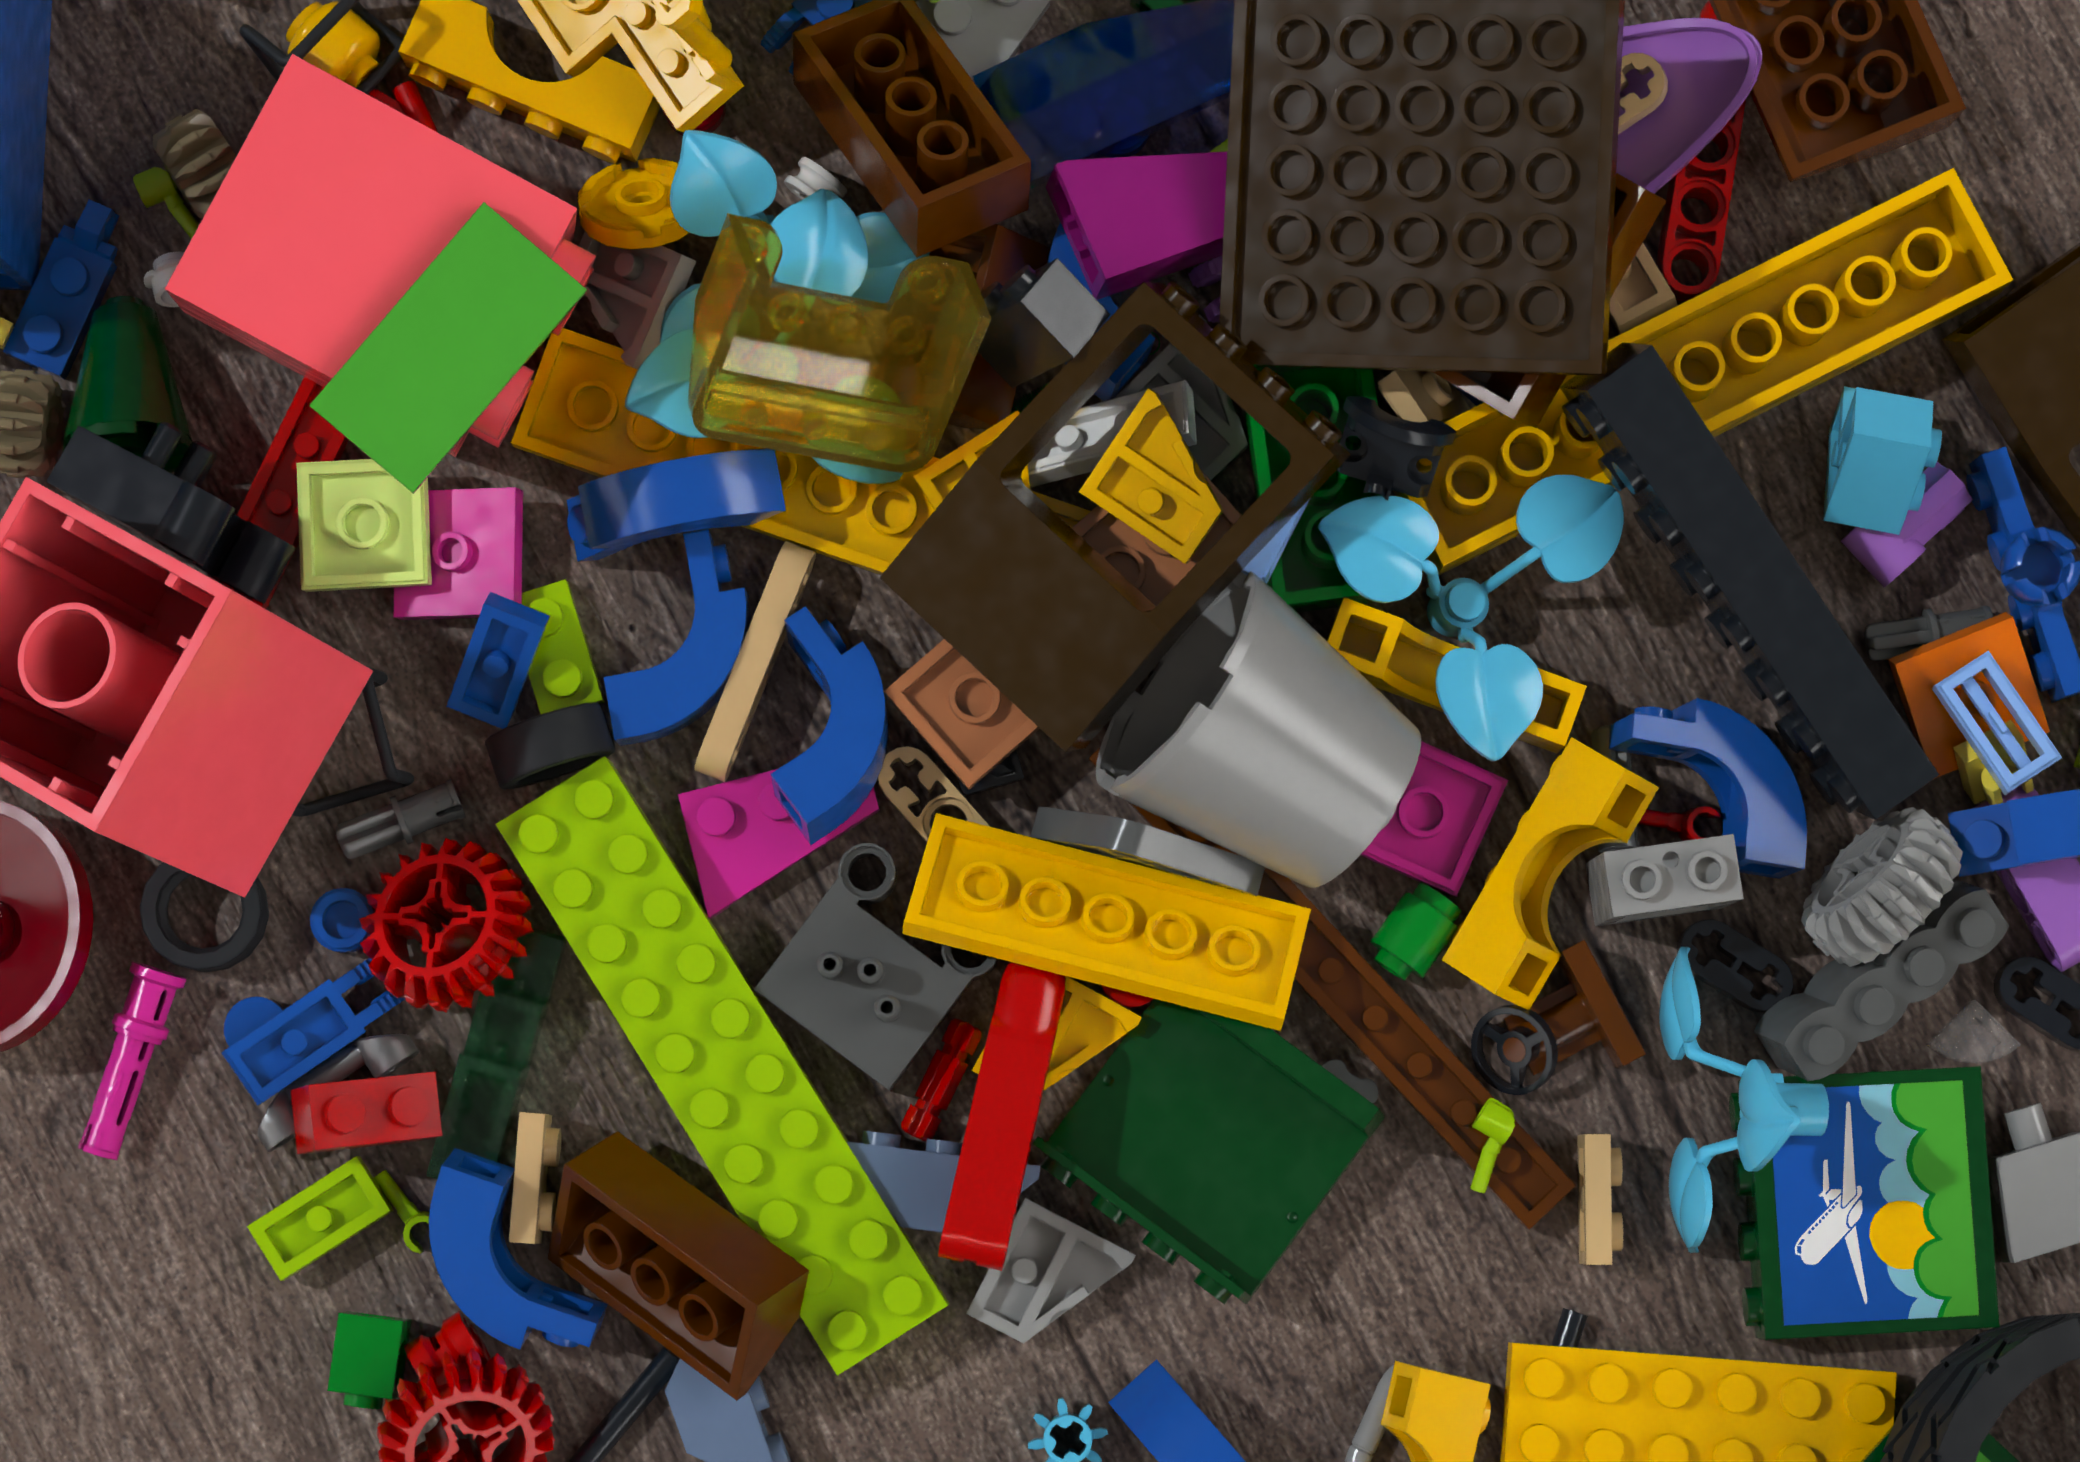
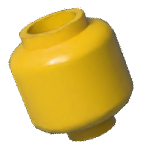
(345, 51)

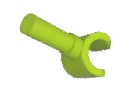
(157, 186)
(1498, 1124)
(406, 1210)

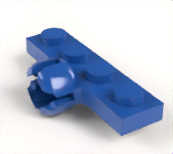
(2034, 569)

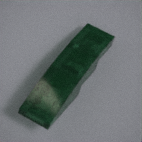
(499, 1054)

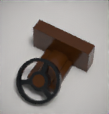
(1557, 1027)

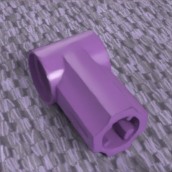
(1890, 554)

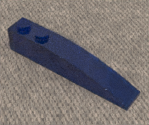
(1112, 82)

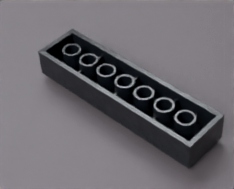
(1747, 581)

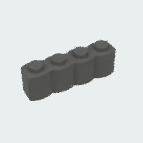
(1846, 1005)

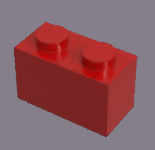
(366, 1112)

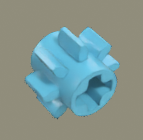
(1064, 1420)

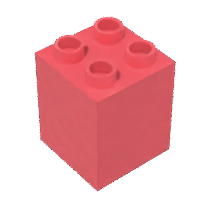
(338, 219)
(156, 694)

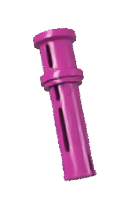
(138, 1031)

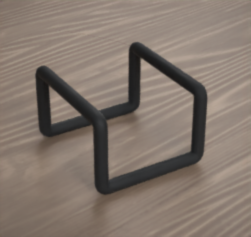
(274, 58)
(396, 777)

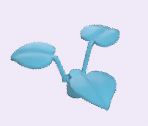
(732, 178)
(820, 252)
(1482, 691)
(1767, 1105)

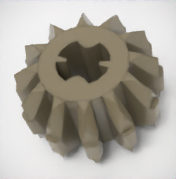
(194, 157)
(29, 423)

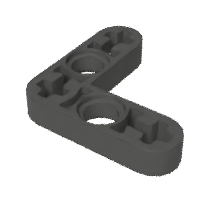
(1147, 845)

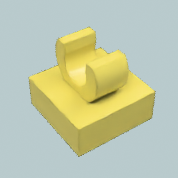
(1975, 776)

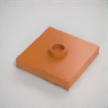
(1929, 664)

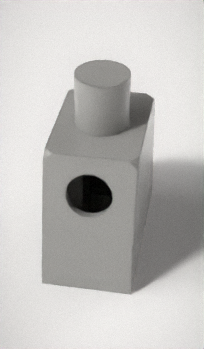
(2035, 1188)

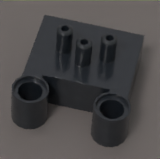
(171, 508)

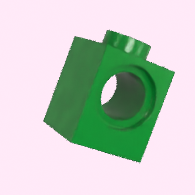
(368, 1358)

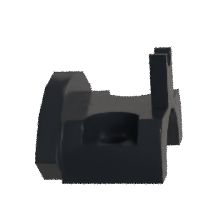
(1391, 449)

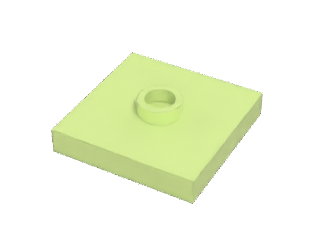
(360, 528)

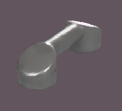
(380, 1054)

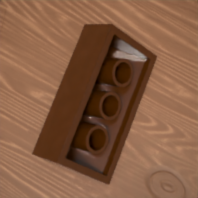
(675, 1262)

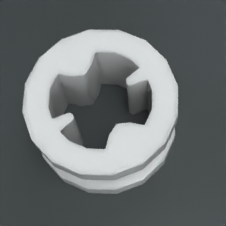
(811, 179)

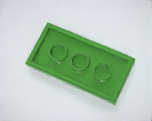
(448, 348)

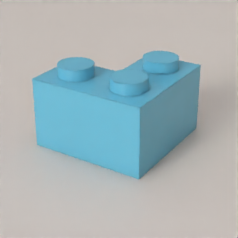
(1878, 458)

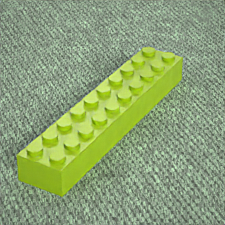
(721, 1060)

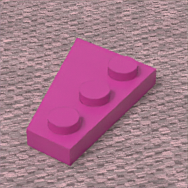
(747, 837)

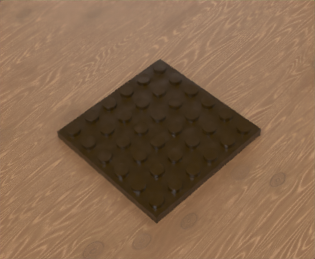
(1422, 184)

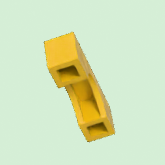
(601, 106)
(1406, 661)
(1507, 931)
(1436, 1413)

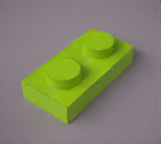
(563, 664)
(320, 1218)

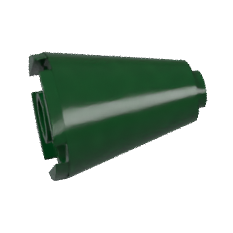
(127, 380)

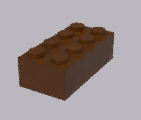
(911, 122)

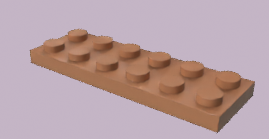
(969, 717)

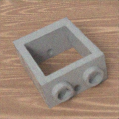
(1664, 880)

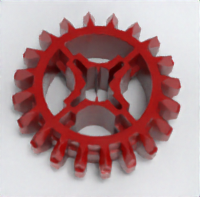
(470, 947)
(502, 1404)

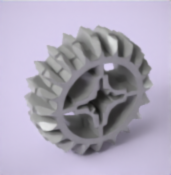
(1881, 886)

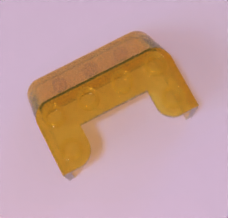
(825, 367)

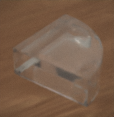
(1973, 1037)

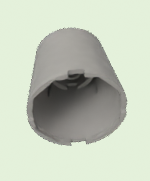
(1262, 740)

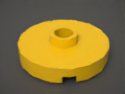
(630, 205)

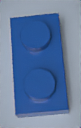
(497, 660)

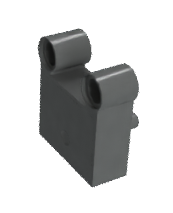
(862, 981)

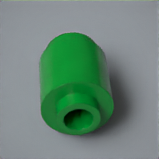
(1415, 932)

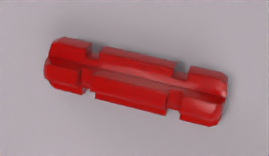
(941, 1080)

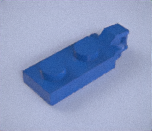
(66, 293)

